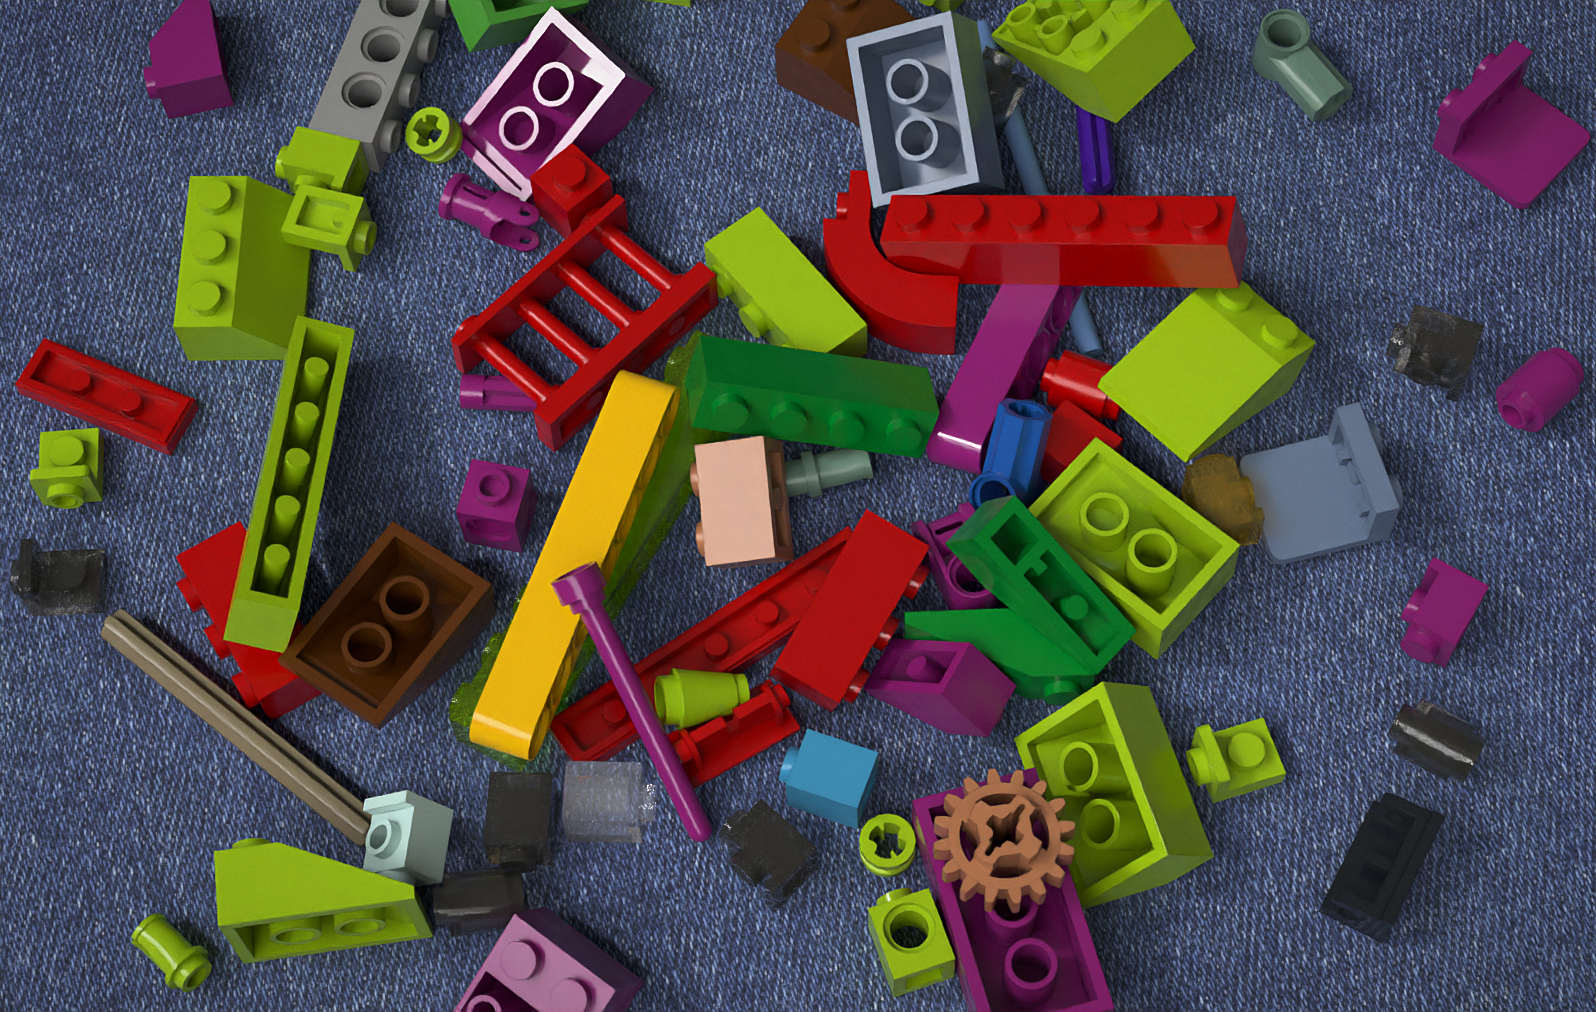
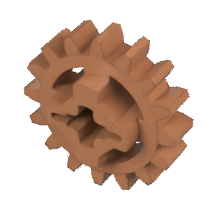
(1023, 858)

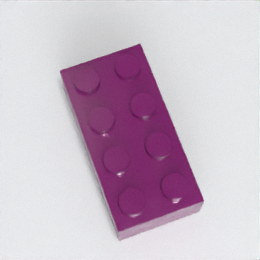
(1009, 959)

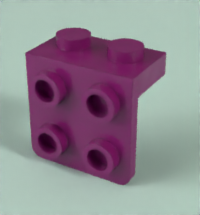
(1507, 131)

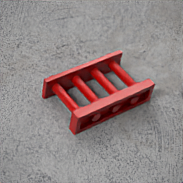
(642, 334)

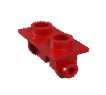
(730, 740)

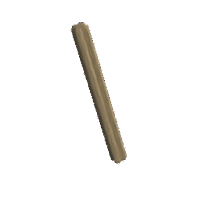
(238, 725)

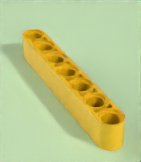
(588, 528)

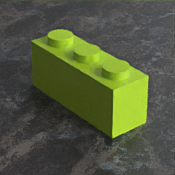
(781, 290)

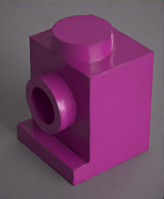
(1440, 612)

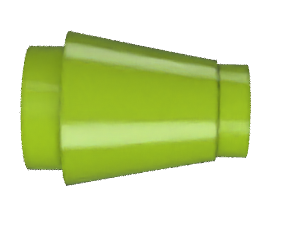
(697, 696)

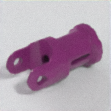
(491, 212)

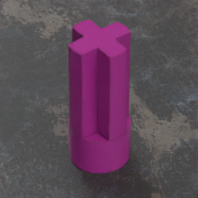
(493, 393)

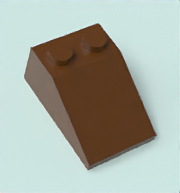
(814, 50)
(391, 627)

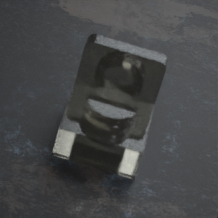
(60, 580)

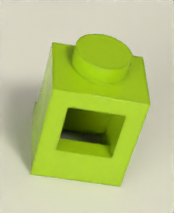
(322, 162)

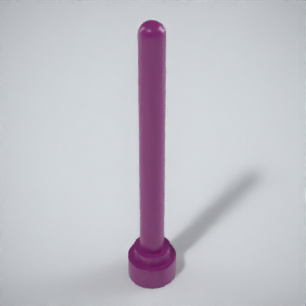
(584, 595)

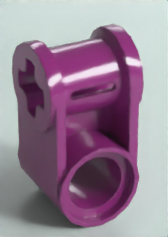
(946, 567)

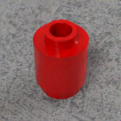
(1076, 379)

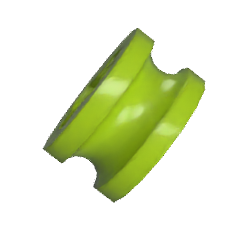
(420, 127)
(906, 841)

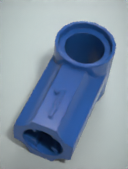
(1014, 453)

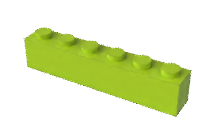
(290, 486)

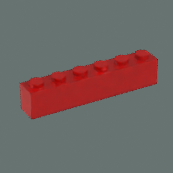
(1069, 239)

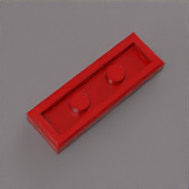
(107, 396)

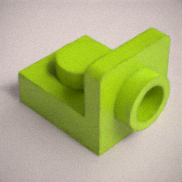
(330, 224)
(69, 468)
(1234, 759)

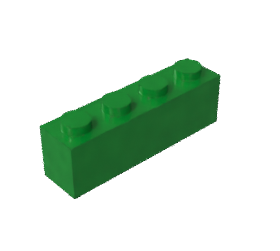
(810, 397)

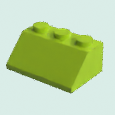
(237, 272)
(1119, 789)

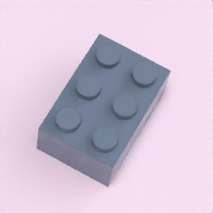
(925, 109)

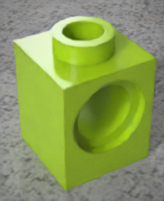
(910, 967)

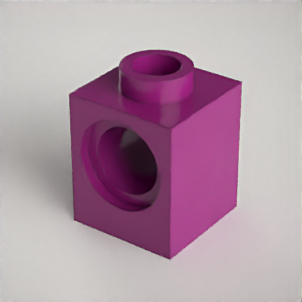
(497, 505)

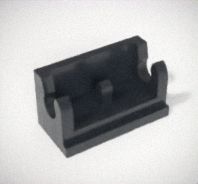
(1381, 866)

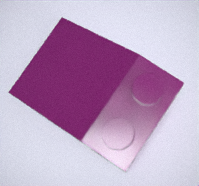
(550, 94)

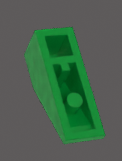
(1040, 582)
(1012, 645)

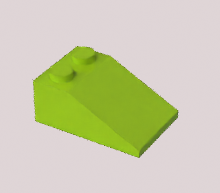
(1208, 368)
(1137, 543)
(298, 903)

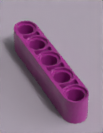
(1000, 365)

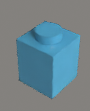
(830, 778)

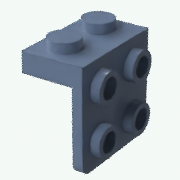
(1325, 490)

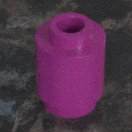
(1539, 389)

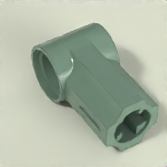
(1299, 66)

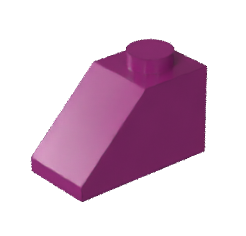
(189, 62)
(942, 685)

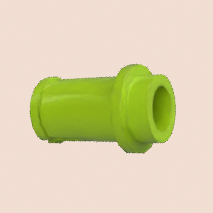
(182, 962)

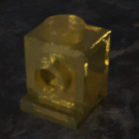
(1223, 497)

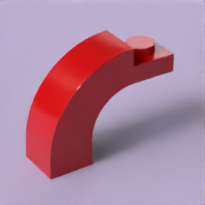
(897, 305)

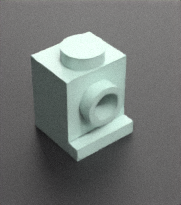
(407, 838)

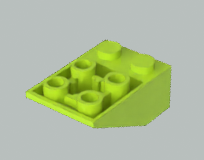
(1097, 50)

